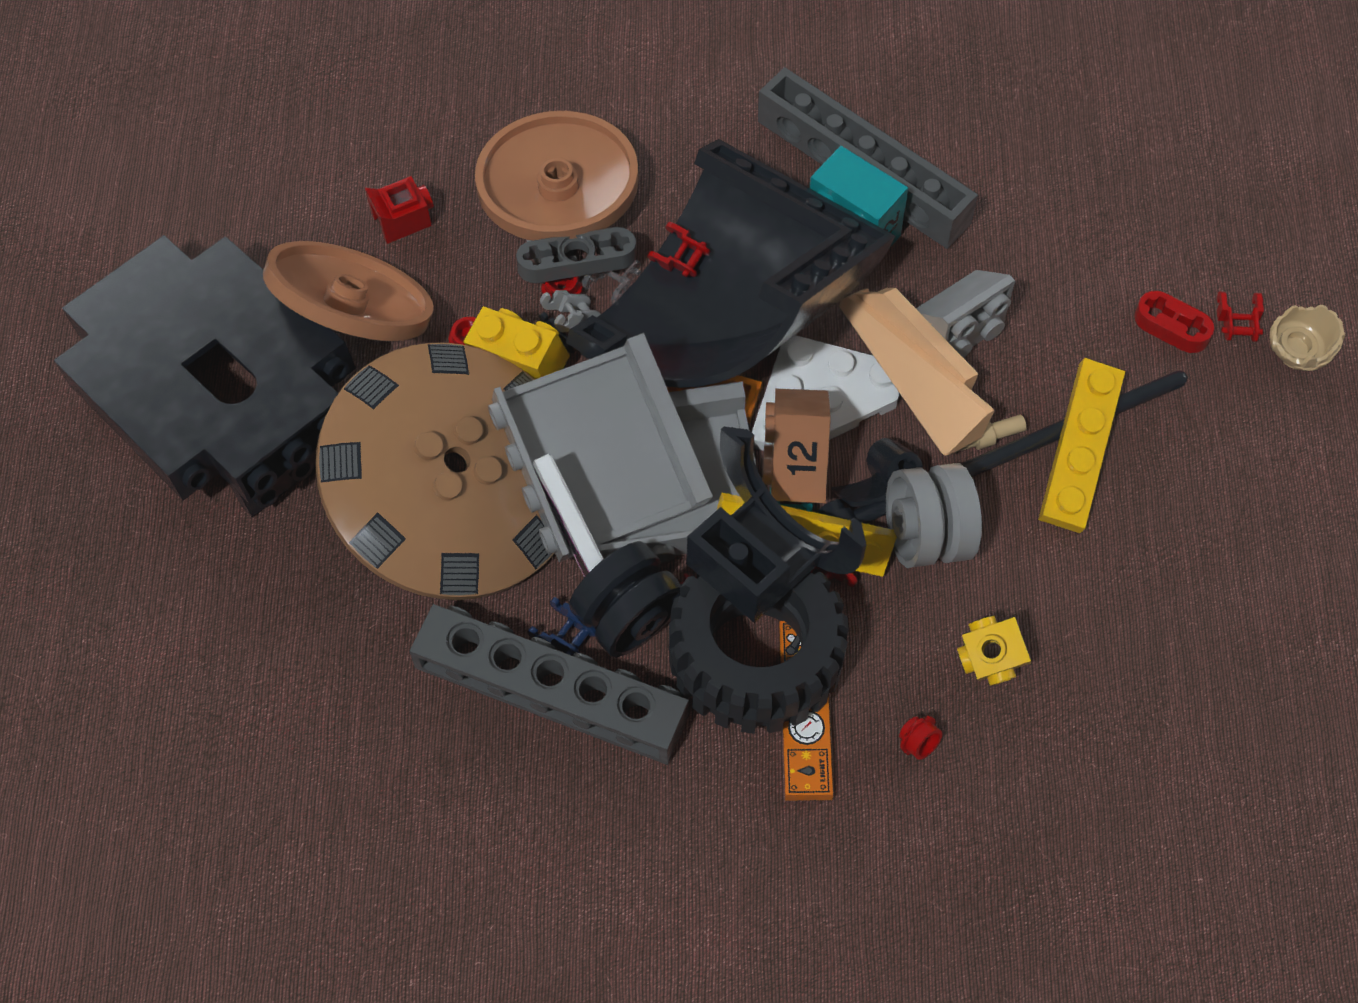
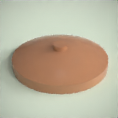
(556, 175)
(348, 291)

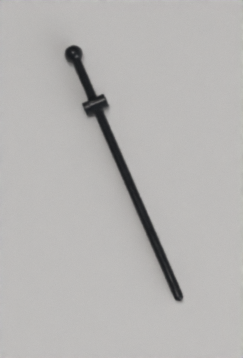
(1019, 446)

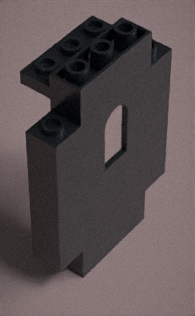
(162, 316)

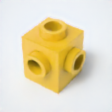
(1012, 653)

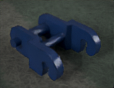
(556, 640)

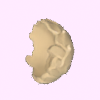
(1307, 337)

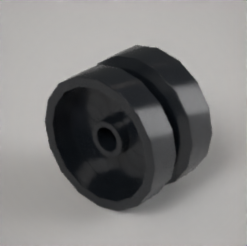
(626, 598)

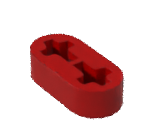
(1174, 321)

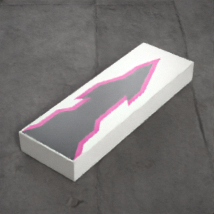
(567, 514)

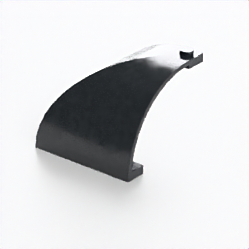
(771, 271)

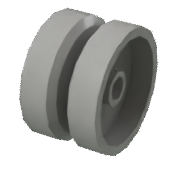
(934, 515)

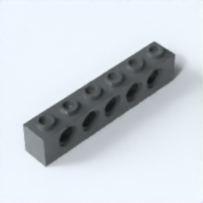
(820, 124)
(649, 736)

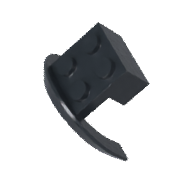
(760, 547)

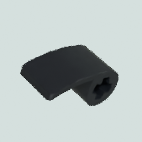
(882, 460)

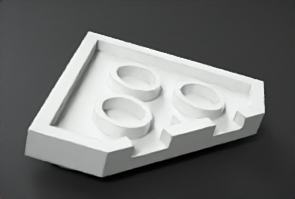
(852, 379)

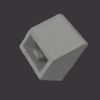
(970, 309)

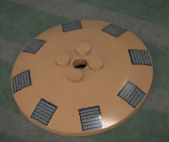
(395, 496)

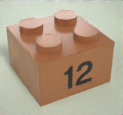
(800, 438)

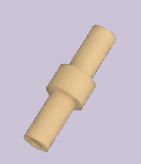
(997, 431)

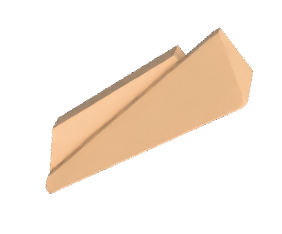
(921, 366)

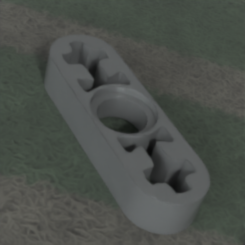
(566, 268)

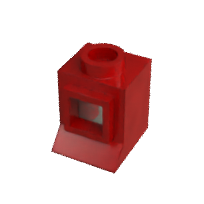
(400, 208)

